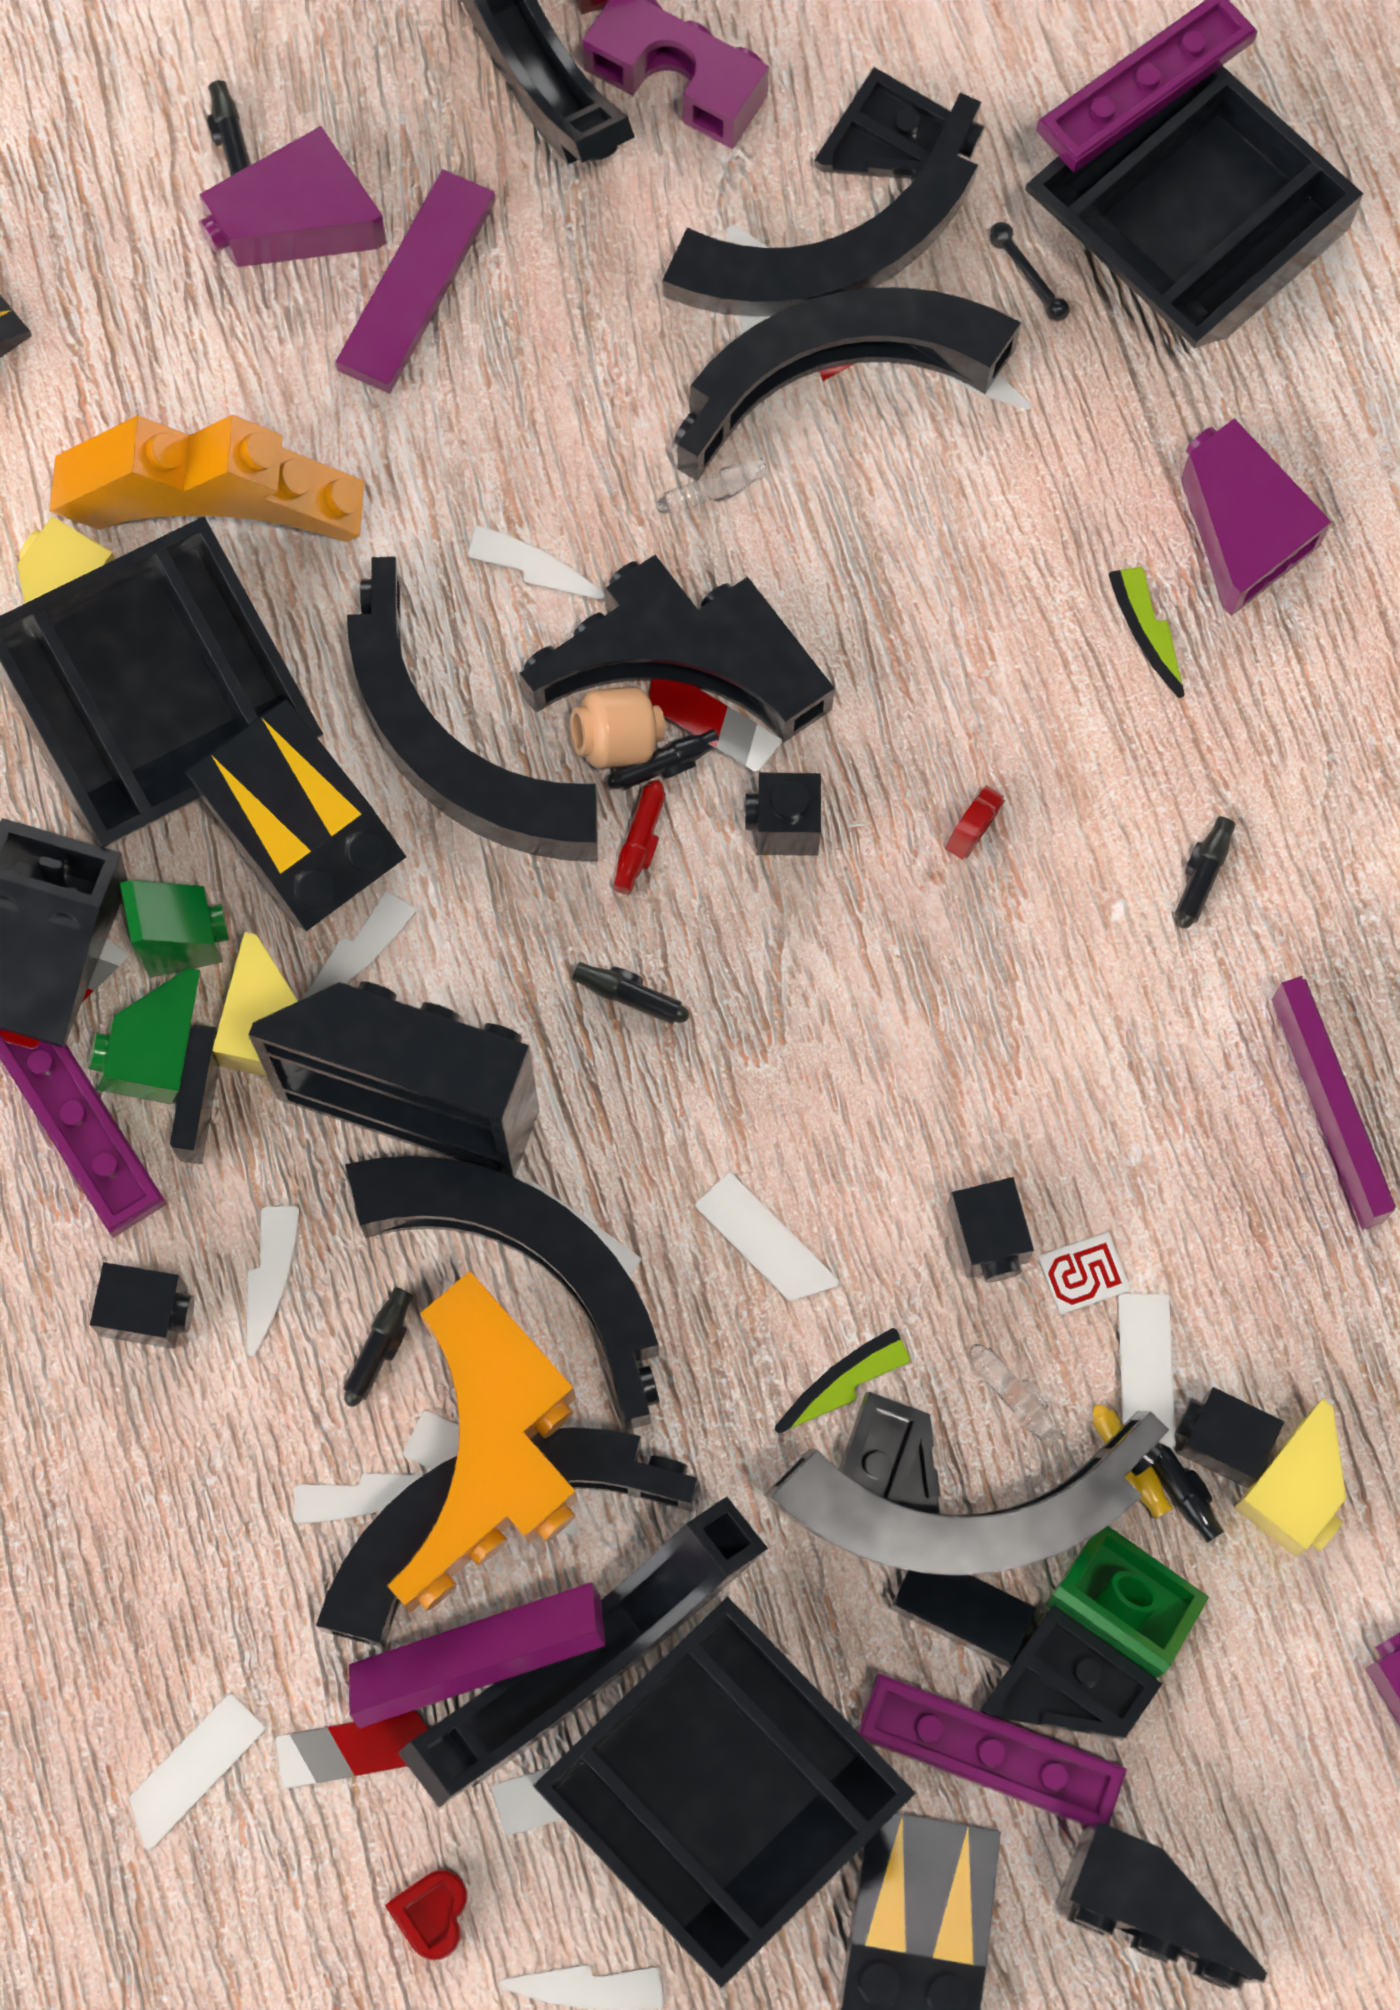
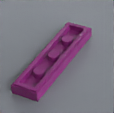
(1146, 81)
(415, 281)
(1333, 1103)
(84, 1133)
(476, 1655)
(990, 1752)

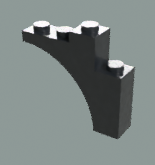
(656, 632)

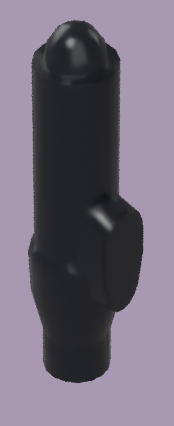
(666, 761)
(1189, 1493)

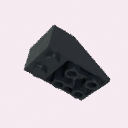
(53, 926)
(1143, 1892)

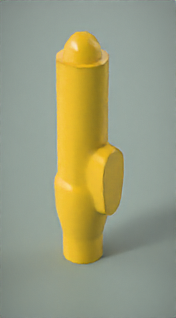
(1147, 1483)

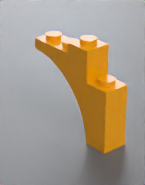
(217, 471)
(500, 1476)

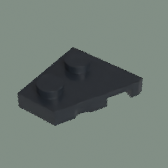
(883, 131)
(893, 1454)
(1072, 1682)

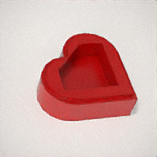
(975, 822)
(430, 1912)

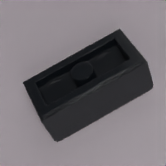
(966, 1612)

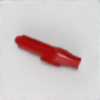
(641, 841)

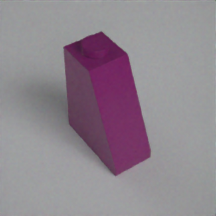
(292, 207)
(1247, 513)

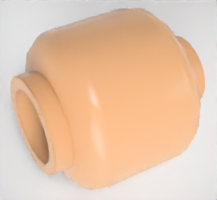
(616, 727)

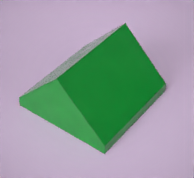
(1129, 1600)

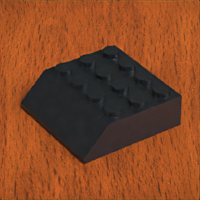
(1204, 207)
(141, 677)
(404, 1072)
(724, 1791)

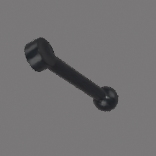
(1001, 237)

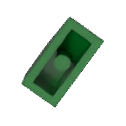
(173, 926)
(147, 1042)

